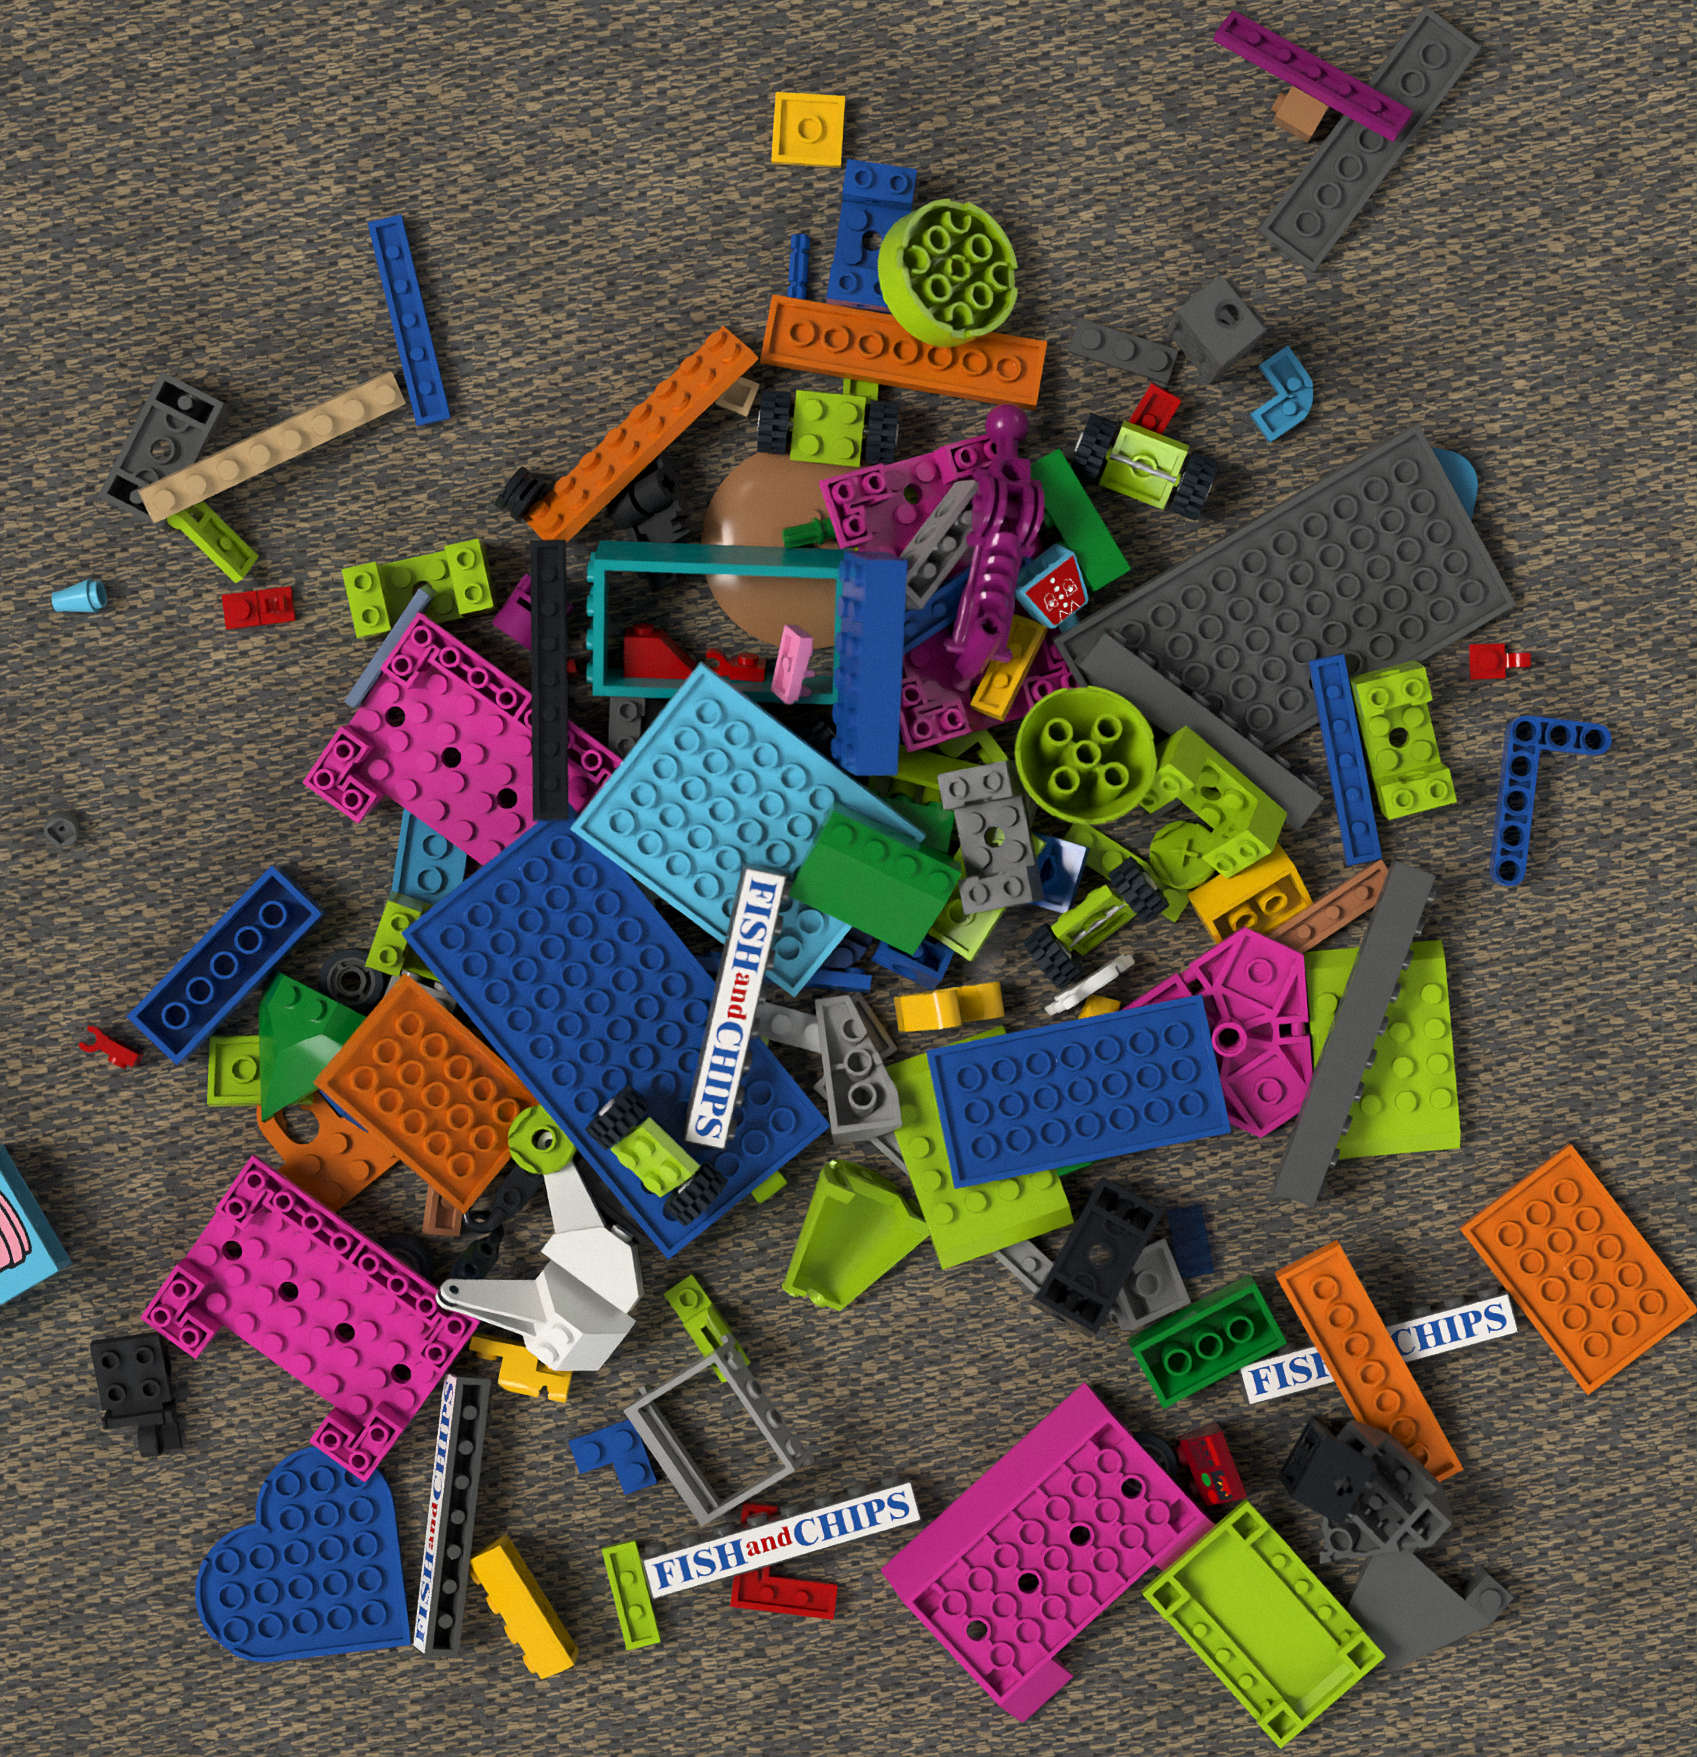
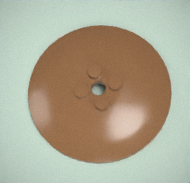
(753, 510)

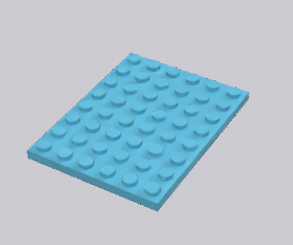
(720, 789)

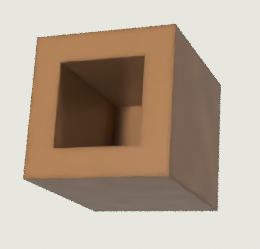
(1298, 113)

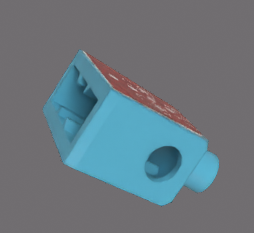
(1052, 588)

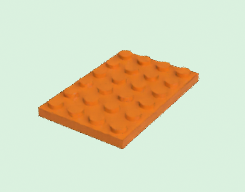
(429, 1092)
(1578, 1269)

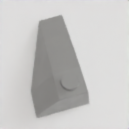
(858, 1088)

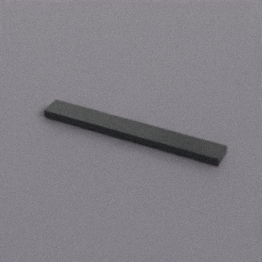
(549, 680)

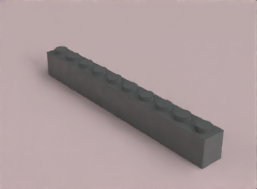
(1353, 1034)

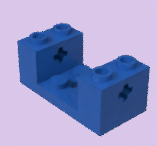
(872, 202)

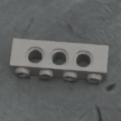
(938, 544)

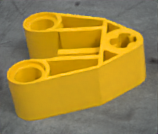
(948, 1007)

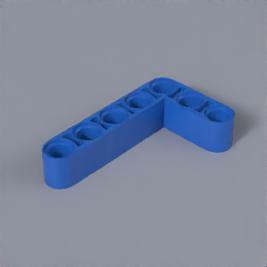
(1526, 784)

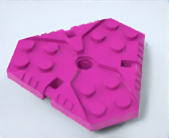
(1252, 988)

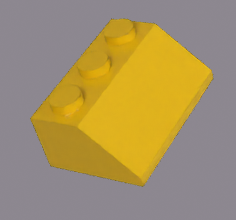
(1254, 897)

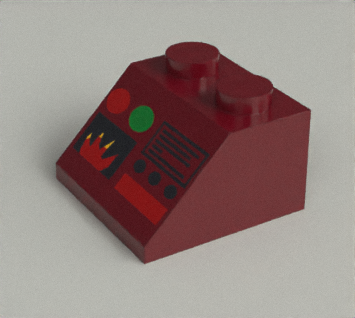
(1211, 1465)

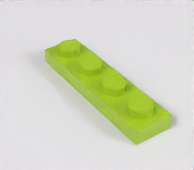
(1107, 855)

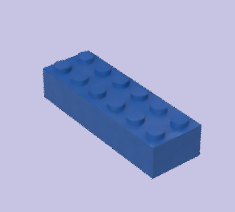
(869, 662)
(227, 964)

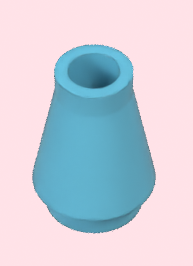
(81, 597)

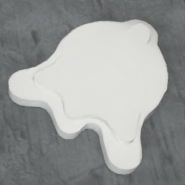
(1089, 984)

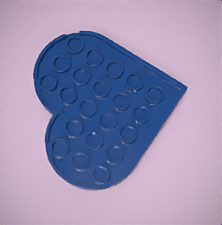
(312, 1570)

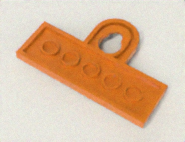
(336, 1162)

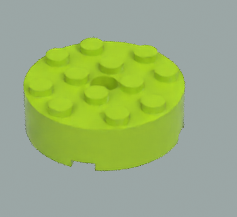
(947, 273)

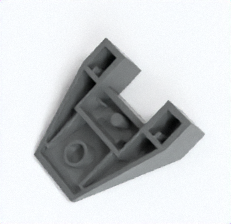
(1415, 1610)

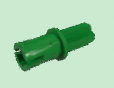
(808, 533)

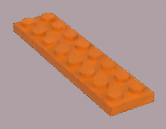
(880, 351)
(641, 437)
(1364, 1356)

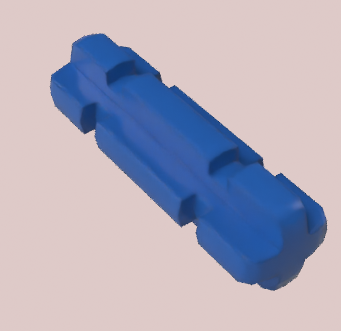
(798, 266)

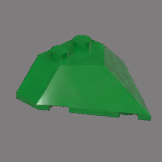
(297, 1040)

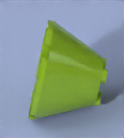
(1085, 755)

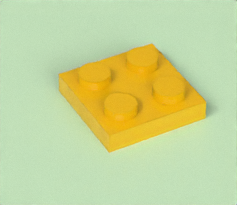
(808, 129)

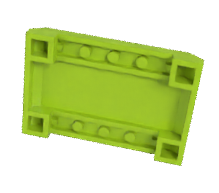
(1412, 1083)
(975, 1217)
(1263, 1623)

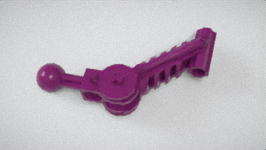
(989, 596)

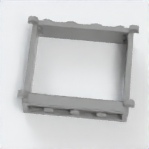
(676, 1459)

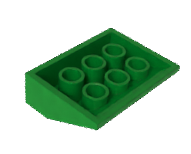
(875, 878)

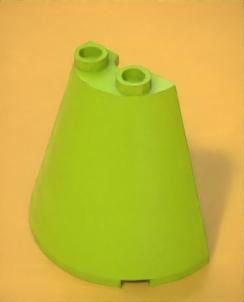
(851, 1235)

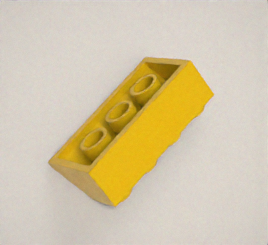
(523, 1607)

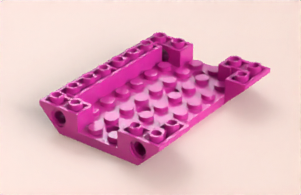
(874, 516)
(449, 702)
(338, 1281)
(1021, 1523)

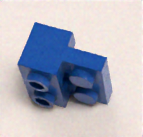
(1060, 871)
(924, 967)

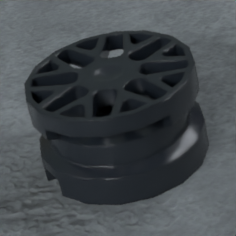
(520, 494)

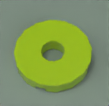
(527, 1154)

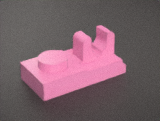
(792, 664)

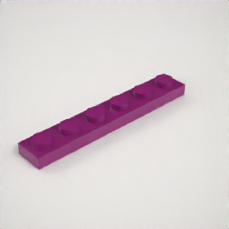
(1313, 76)

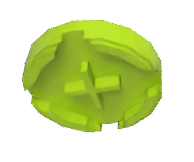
(1178, 855)

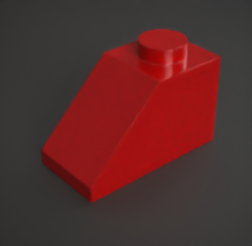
(654, 654)

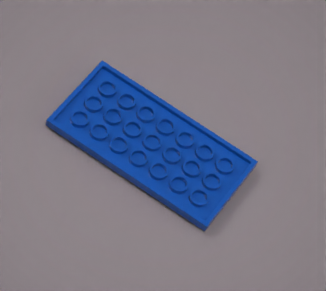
(1078, 1091)

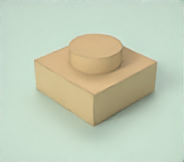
(739, 397)

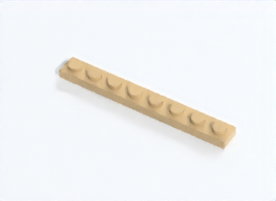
(271, 447)

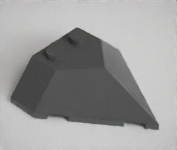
(1398, 1511)

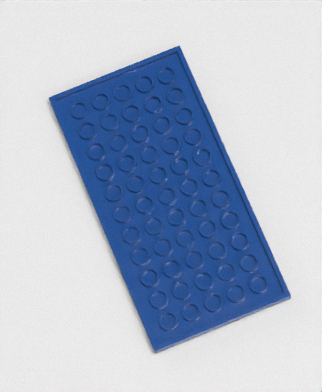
(596, 995)

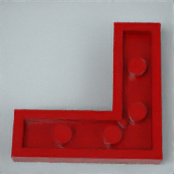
(781, 1593)

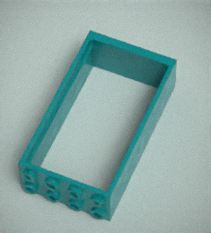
(699, 560)

